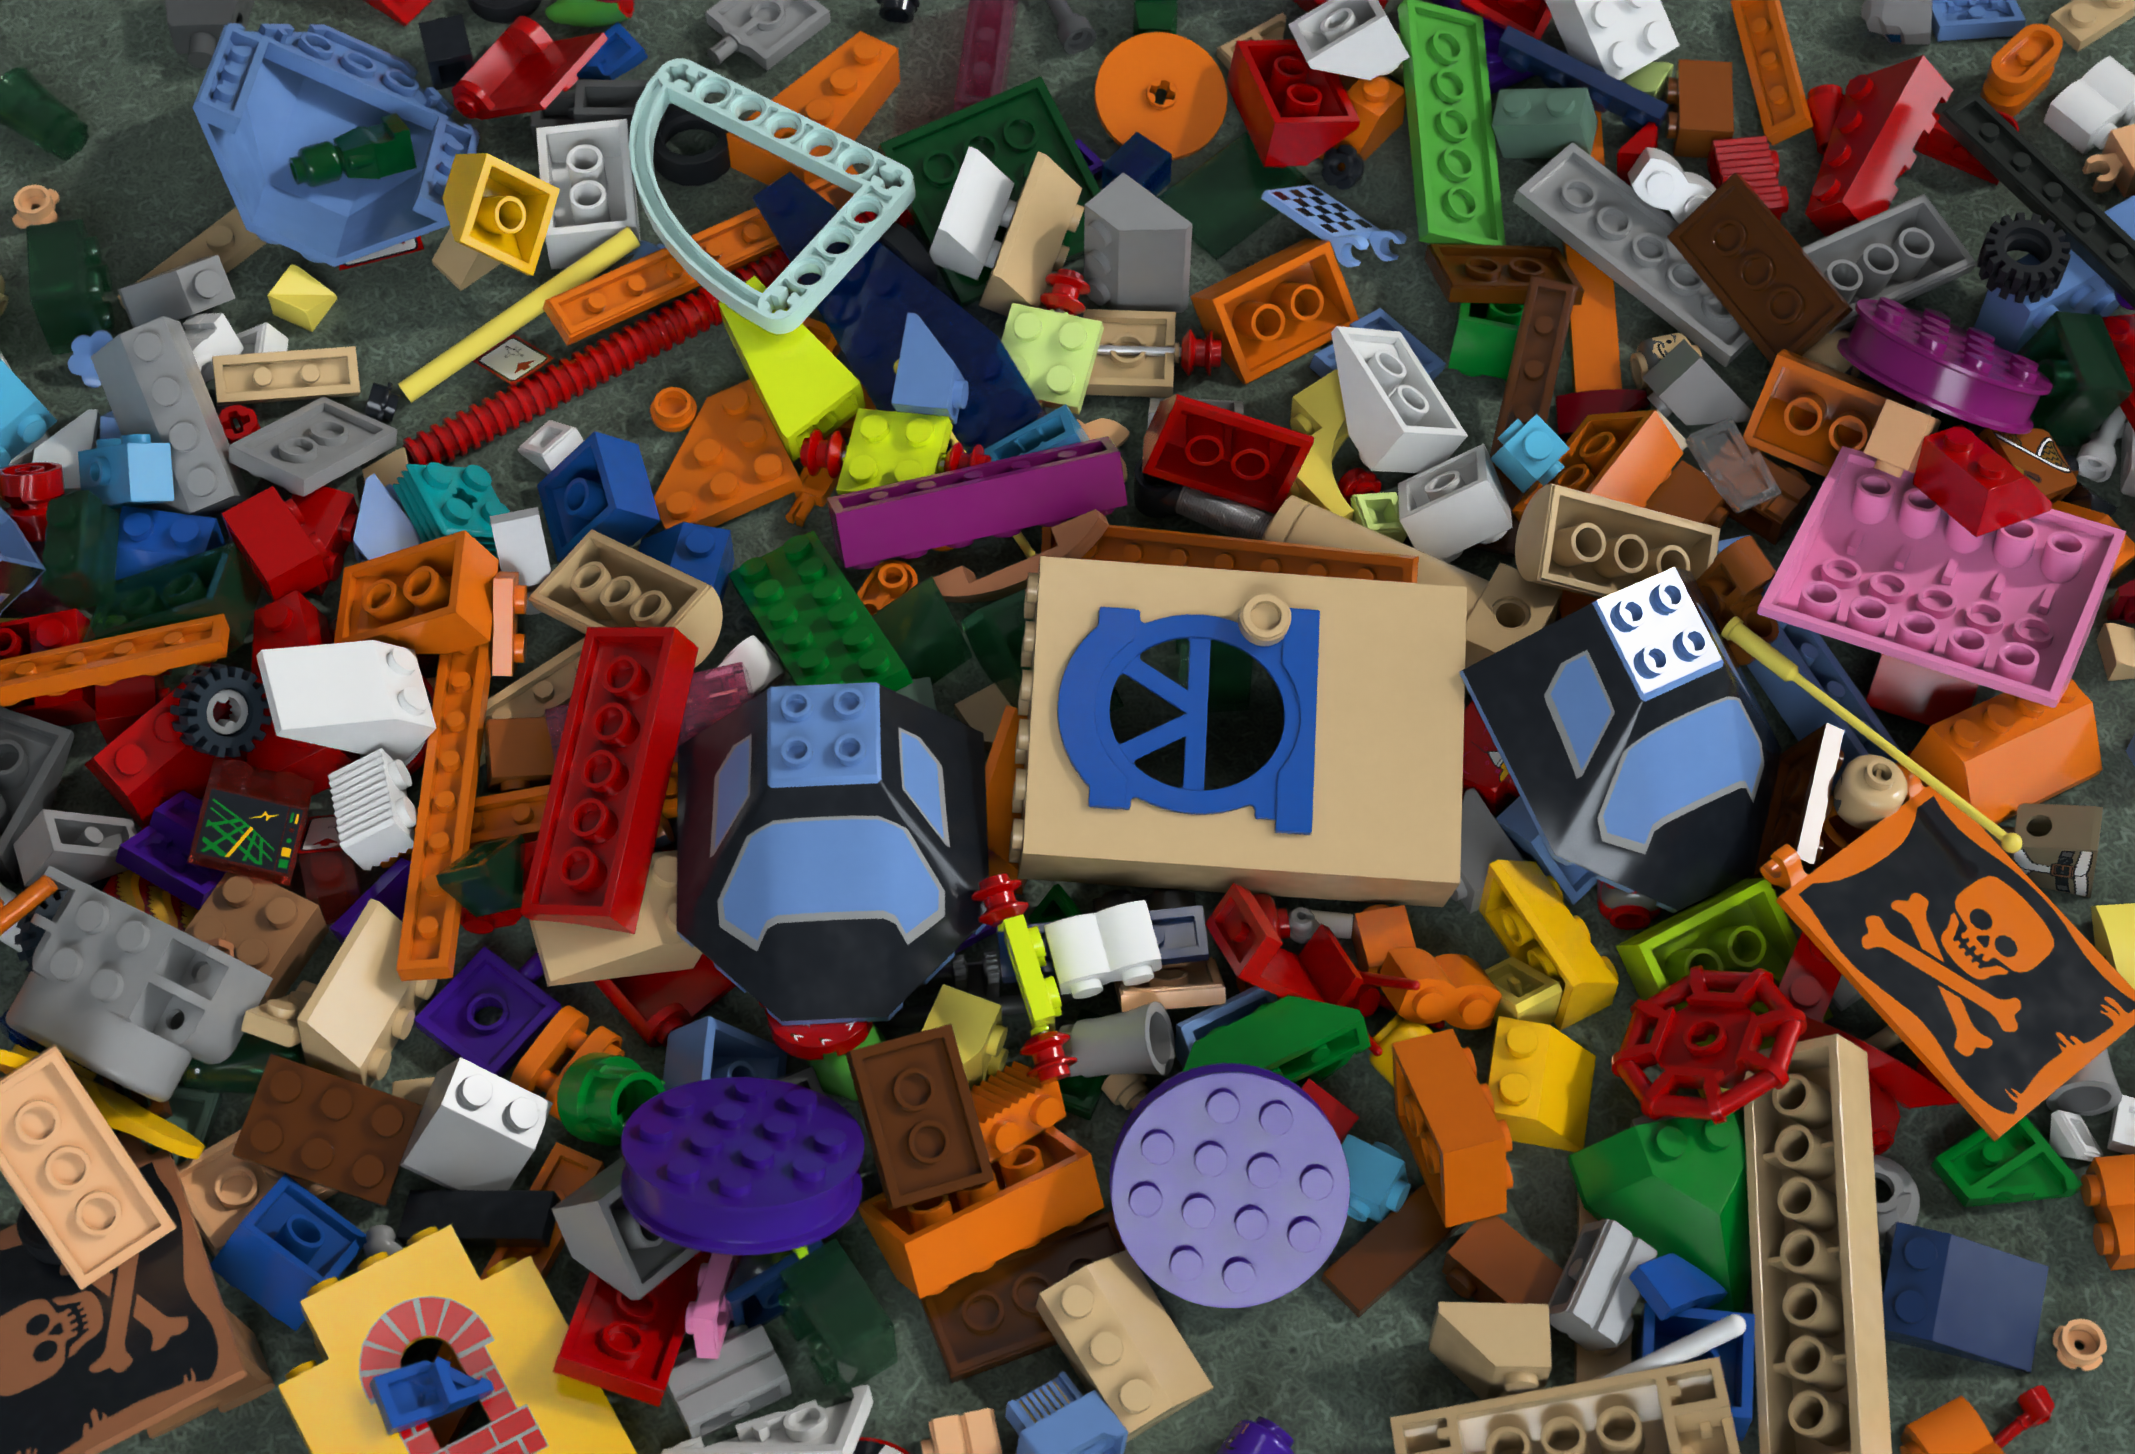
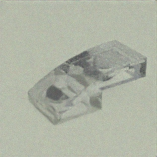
(1731, 468)

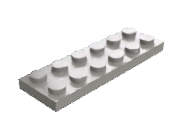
(1629, 244)

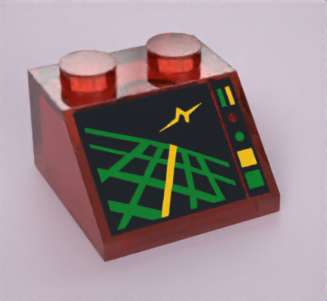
(251, 821)

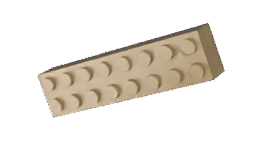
(1817, 1257)

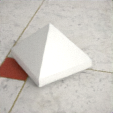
(2072, 1137)

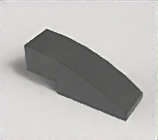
(591, 103)

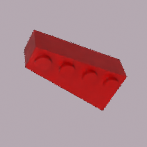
(1874, 142)
(285, 624)

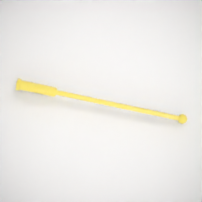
(1788, 671)

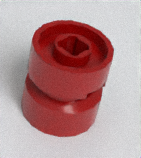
(28, 492)

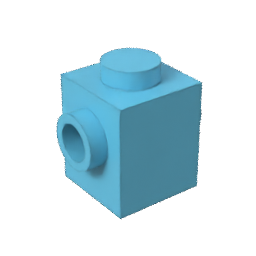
(1530, 453)
(1376, 1179)

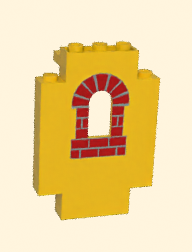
(495, 1326)

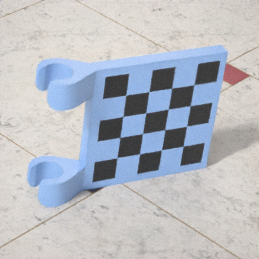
(1333, 222)

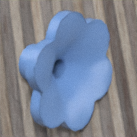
(81, 362)

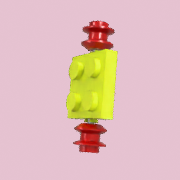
(887, 450)
(1038, 993)

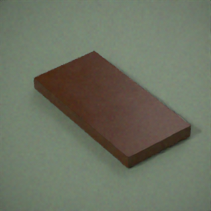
(1759, 271)
(993, 1312)

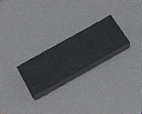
(483, 1216)

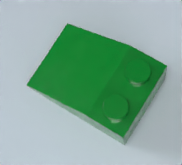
(1485, 338)

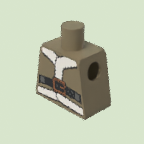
(2057, 845)

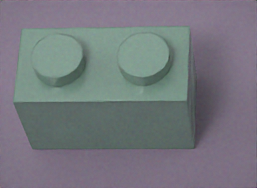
(1543, 121)

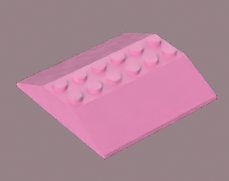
(1914, 584)

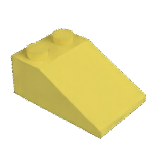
(976, 1031)

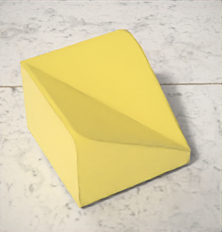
(300, 298)

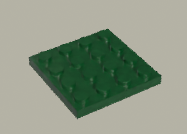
(1009, 134)

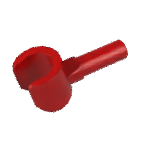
(2037, 1410)

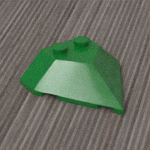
(1679, 1192)

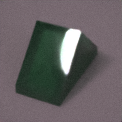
(487, 876)

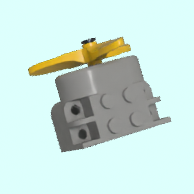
(130, 1005)

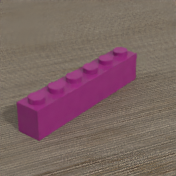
(976, 502)

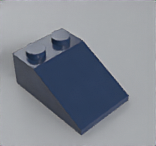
(1960, 1297)

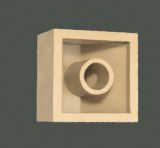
(1494, 1345)

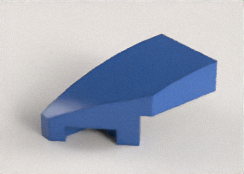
(1675, 1285)

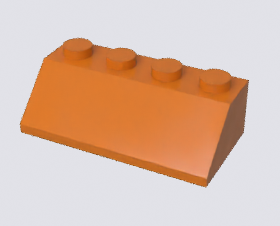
(2013, 751)
(948, 1237)

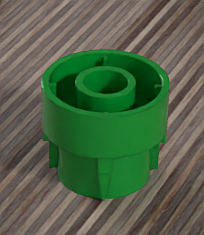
(602, 1094)

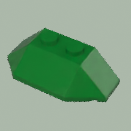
(1287, 1037)

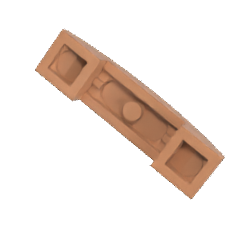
(1073, 541)

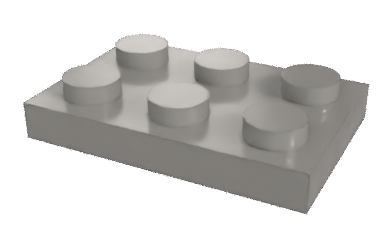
(312, 446)

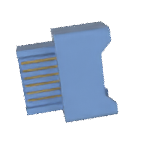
(1065, 1421)

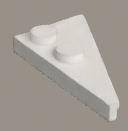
(796, 1431)

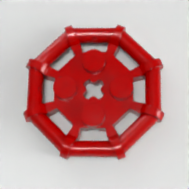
(1718, 1064)

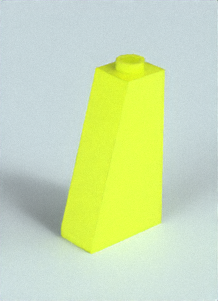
(794, 378)

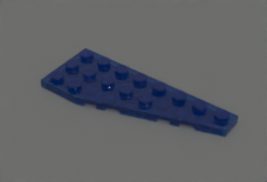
(870, 316)

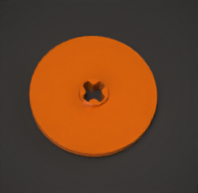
(1168, 62)

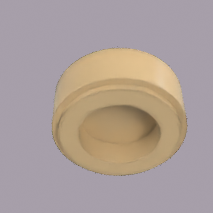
(1264, 619)

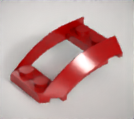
(1810, 985)

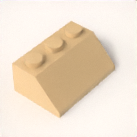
(1034, 238)
(362, 1002)
(1123, 1342)

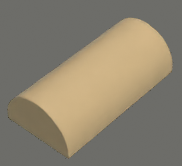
(1605, 544)
(620, 587)

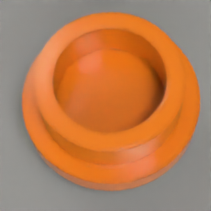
(673, 409)

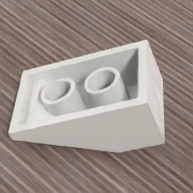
(1392, 403)
(348, 696)

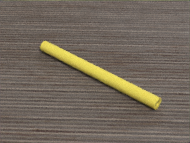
(517, 315)

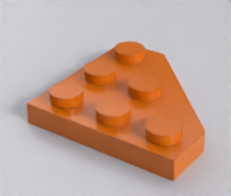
(726, 463)

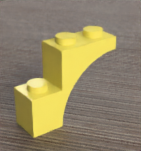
(1321, 414)

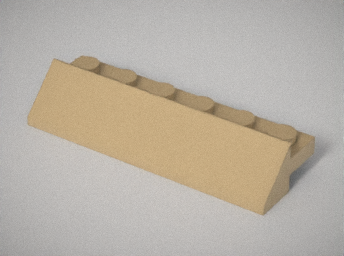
(1633, 1413)

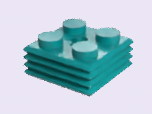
(450, 500)

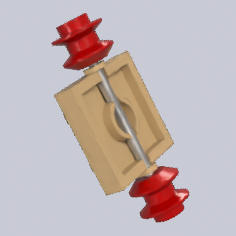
(1141, 351)

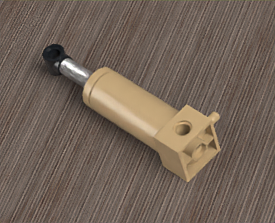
(1497, 609)

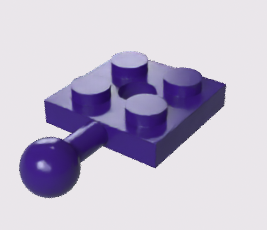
(486, 983)

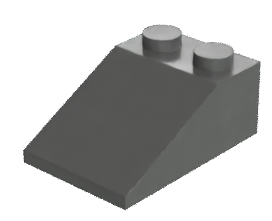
(30, 773)

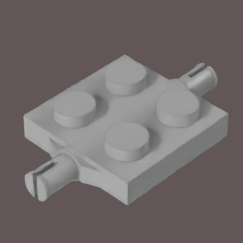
(764, 28)

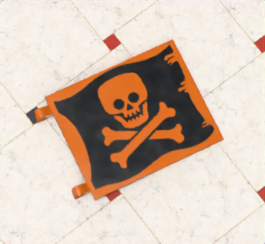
(1960, 956)

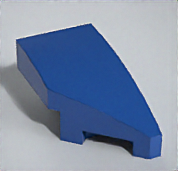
(615, 57)
(424, 1393)

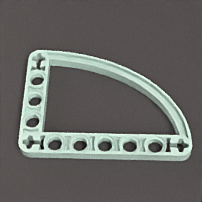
(867, 189)

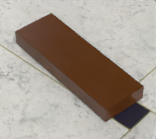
(1388, 1253)

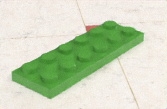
(1450, 126)

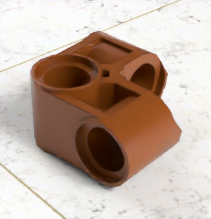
(1735, 588)

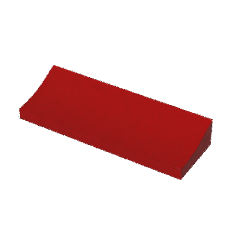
(610, 778)

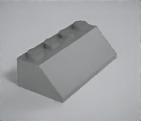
(161, 393)

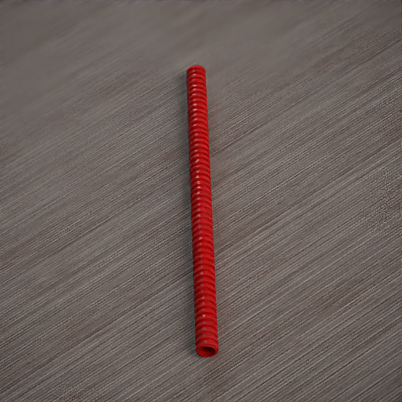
(588, 368)

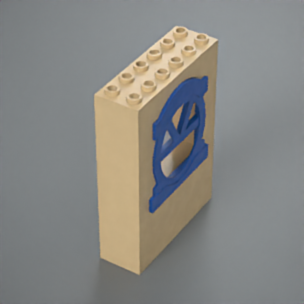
(1344, 809)

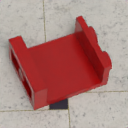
(1256, 956)

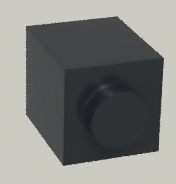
(446, 50)

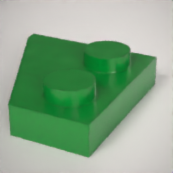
(2006, 1170)

